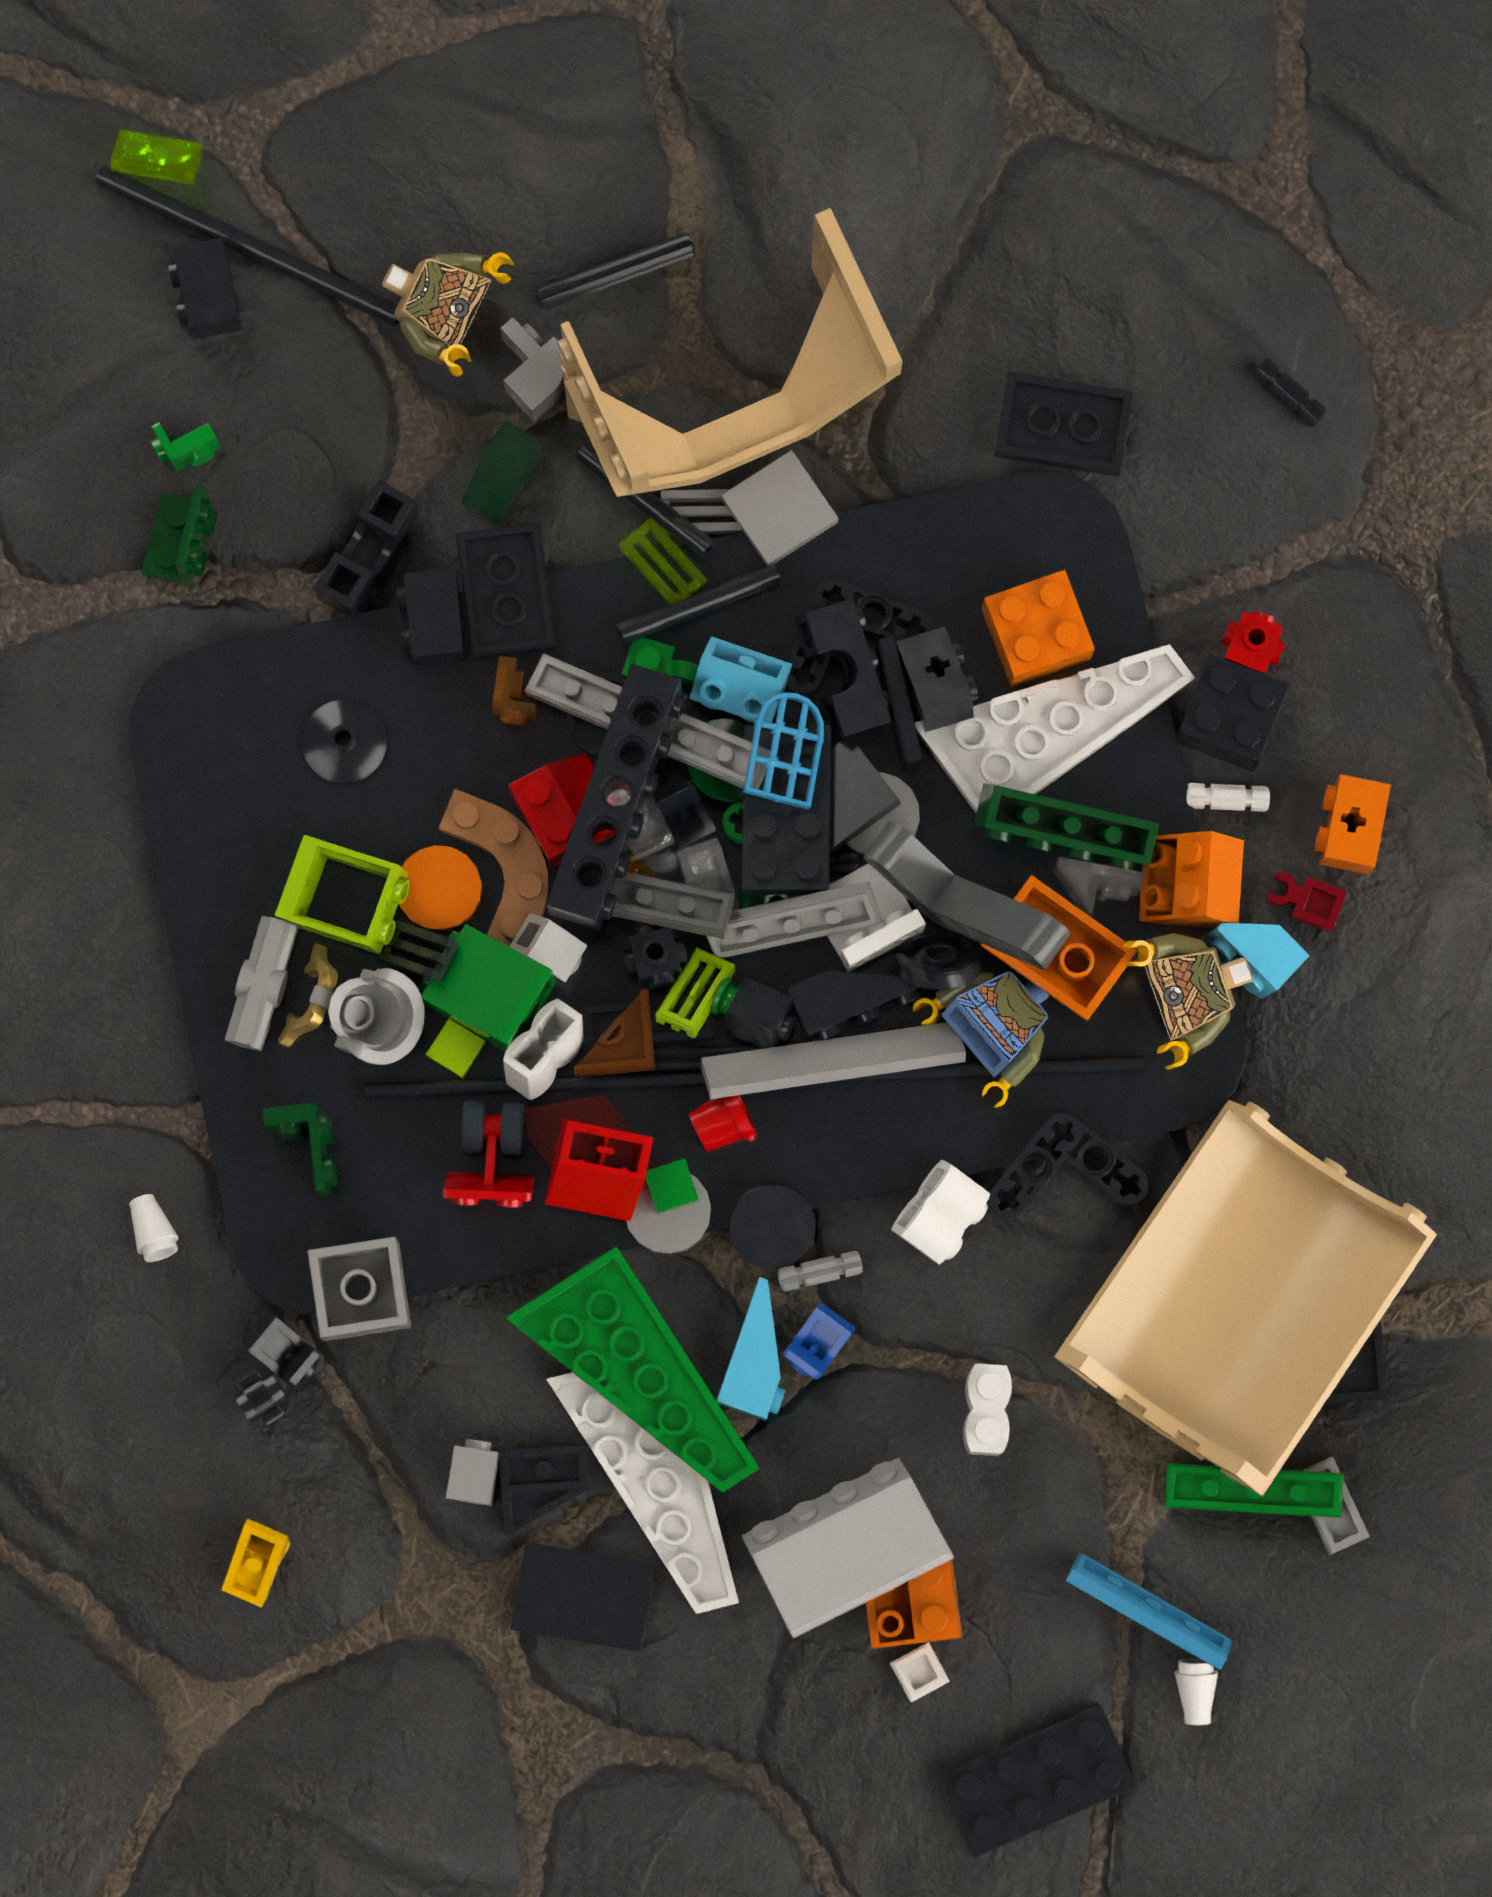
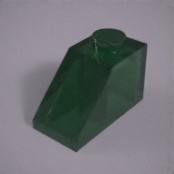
(502, 471)

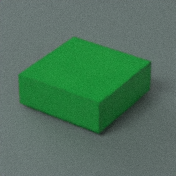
(671, 1186)

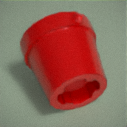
(722, 1122)

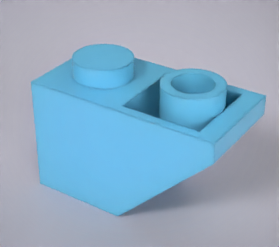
(1268, 950)

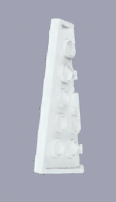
(661, 1492)

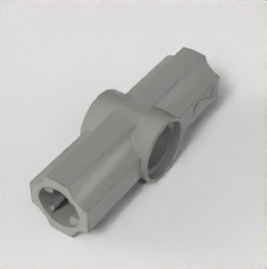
(261, 983)

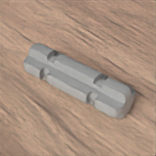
(820, 1271)

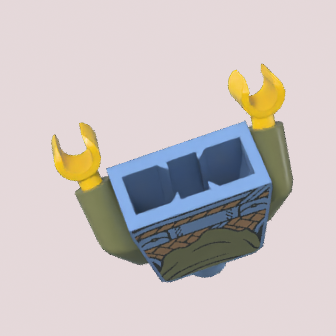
(997, 1022)

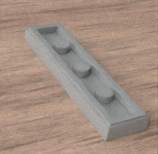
(798, 919)

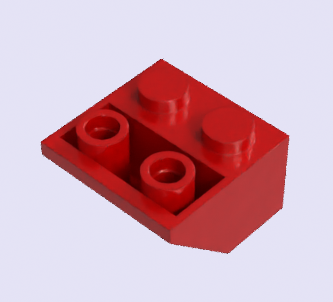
(598, 1169)

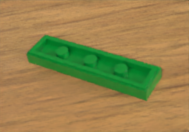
(1289, 1492)

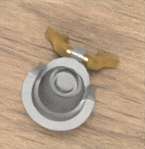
(372, 1015)

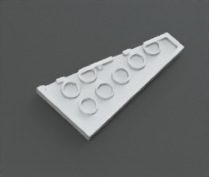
(1051, 727)

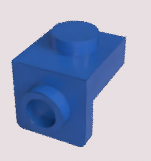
(818, 1342)

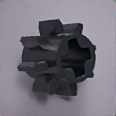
(261, 1397)

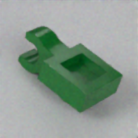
(660, 658)

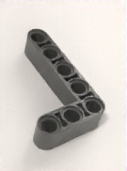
(963, 905)

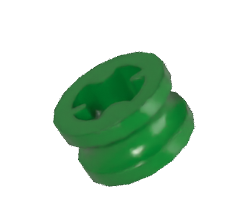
(729, 827)
(724, 997)

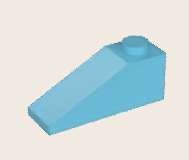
(754, 1366)

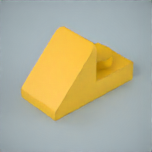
(255, 1563)

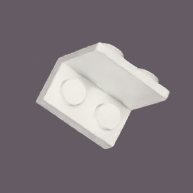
(897, 922)

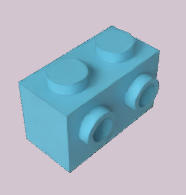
(739, 680)

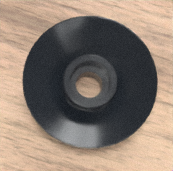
(348, 762)

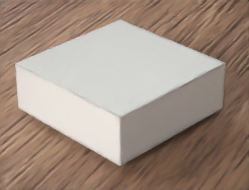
(919, 1672)

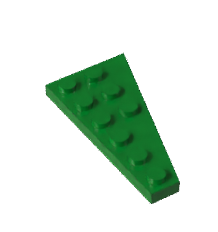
(623, 1349)

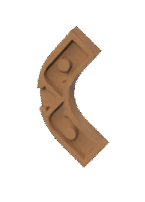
(515, 852)

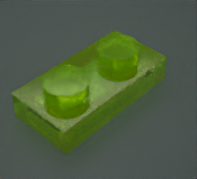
(156, 156)

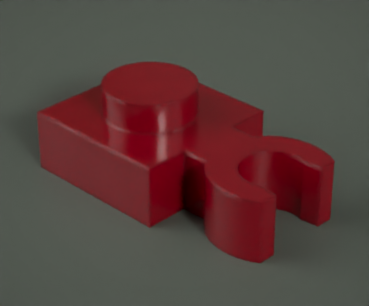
(1314, 903)

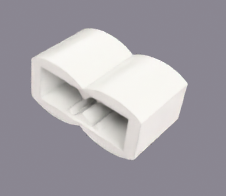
(539, 1052)
(941, 1212)
(987, 1423)

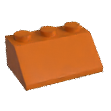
(1086, 962)

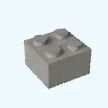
(359, 1289)

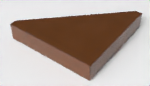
(624, 1045)

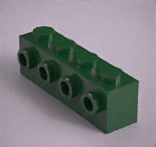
(1066, 824)

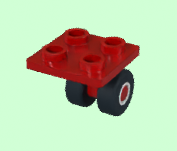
(477, 1127)

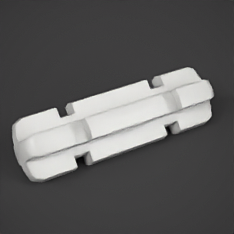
(1228, 797)

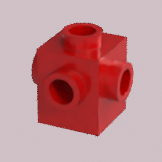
(1254, 628)

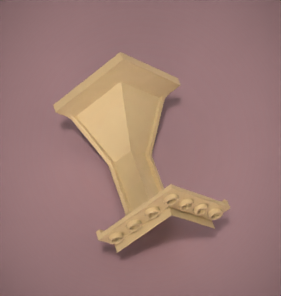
(839, 365)

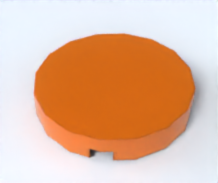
(442, 888)

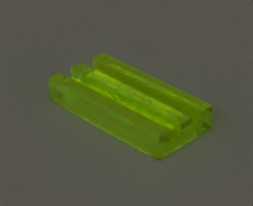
(638, 536)

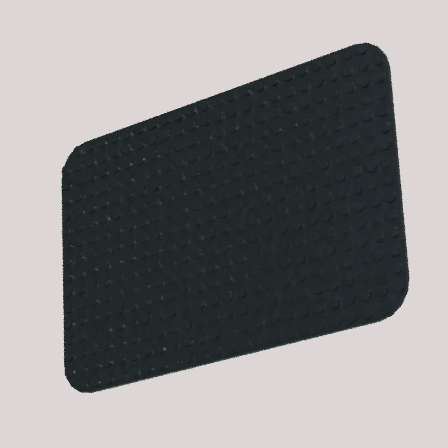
(235, 797)

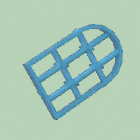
(772, 761)

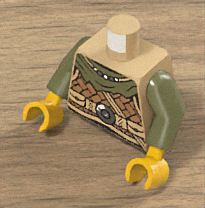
(442, 302)
(1189, 989)

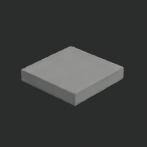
(779, 508)

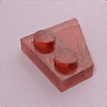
(544, 1122)

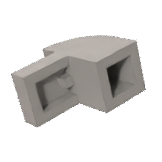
(539, 379)

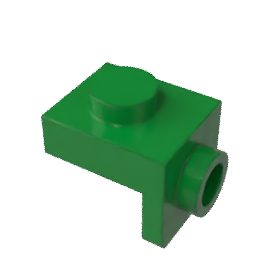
(192, 448)

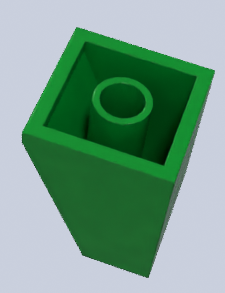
(489, 988)

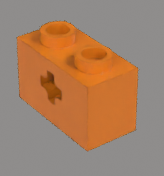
(1368, 804)

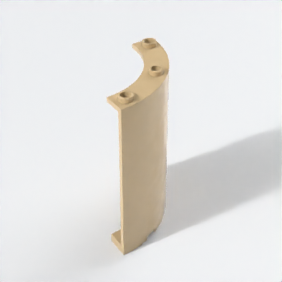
(1245, 1296)

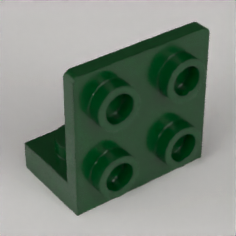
(179, 538)
(292, 1123)

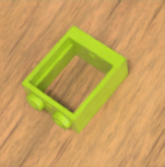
(304, 882)

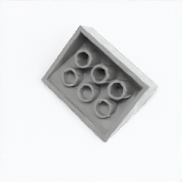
(846, 1547)

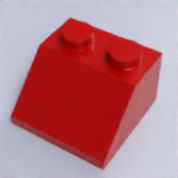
(551, 803)

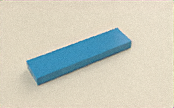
(1149, 1611)

